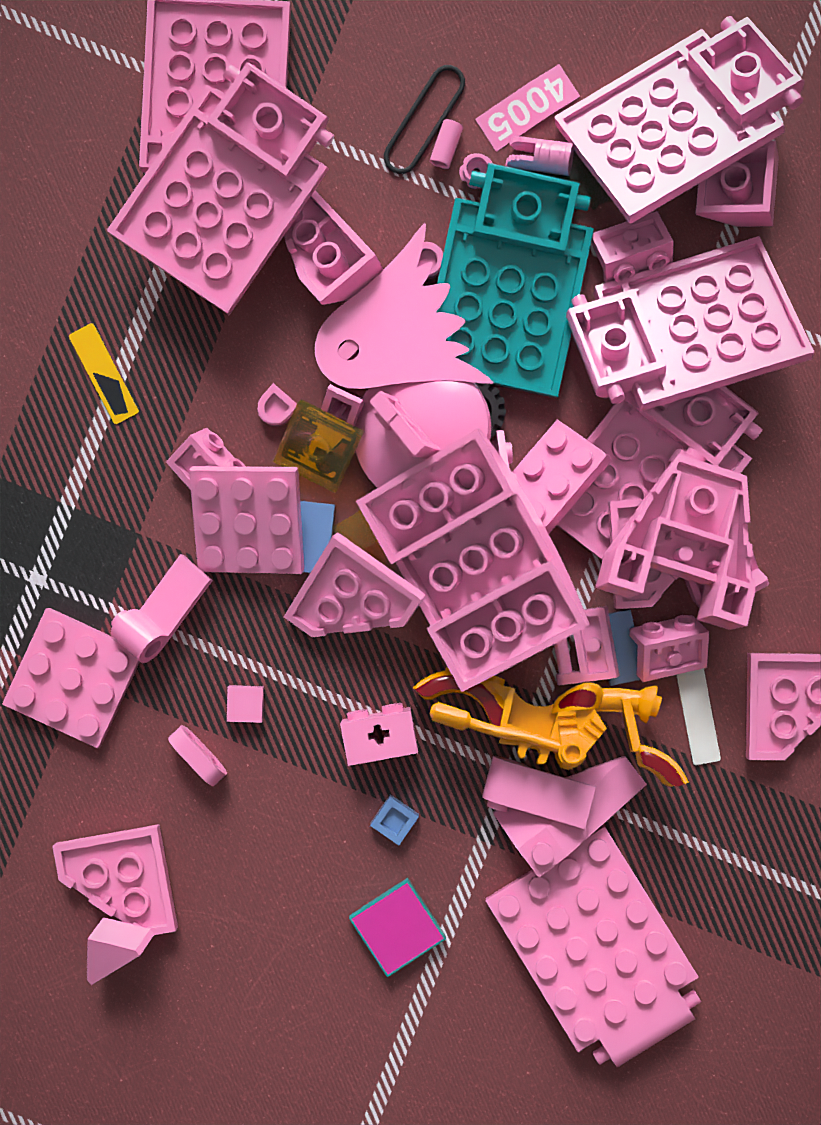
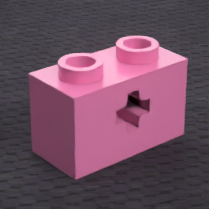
(364, 748)

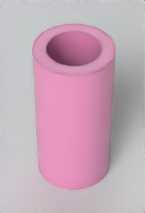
(446, 144)

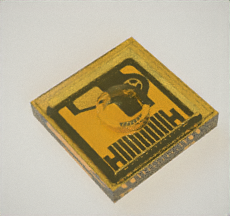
(318, 445)

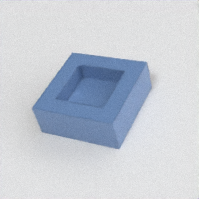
(394, 819)

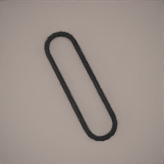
(411, 112)

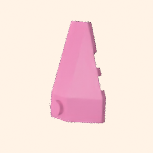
(329, 253)

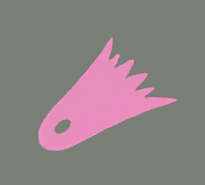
(396, 330)

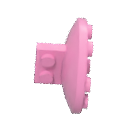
(414, 422)

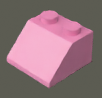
(742, 191)

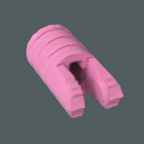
(549, 155)

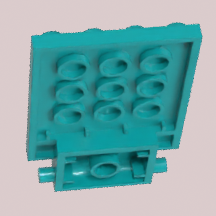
(514, 275)

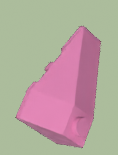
(547, 841)

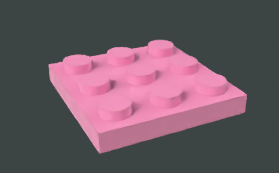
(247, 519)
(72, 678)

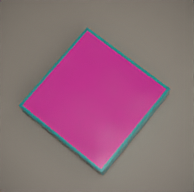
(397, 927)

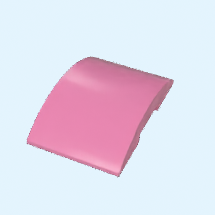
(479, 557)

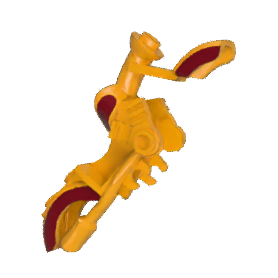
(564, 727)

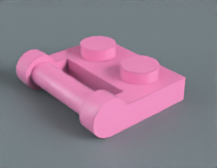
(594, 651)

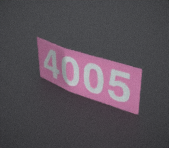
(527, 107)

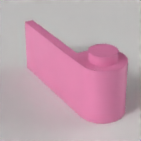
(150, 628)
(537, 792)

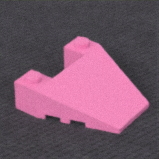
(693, 530)

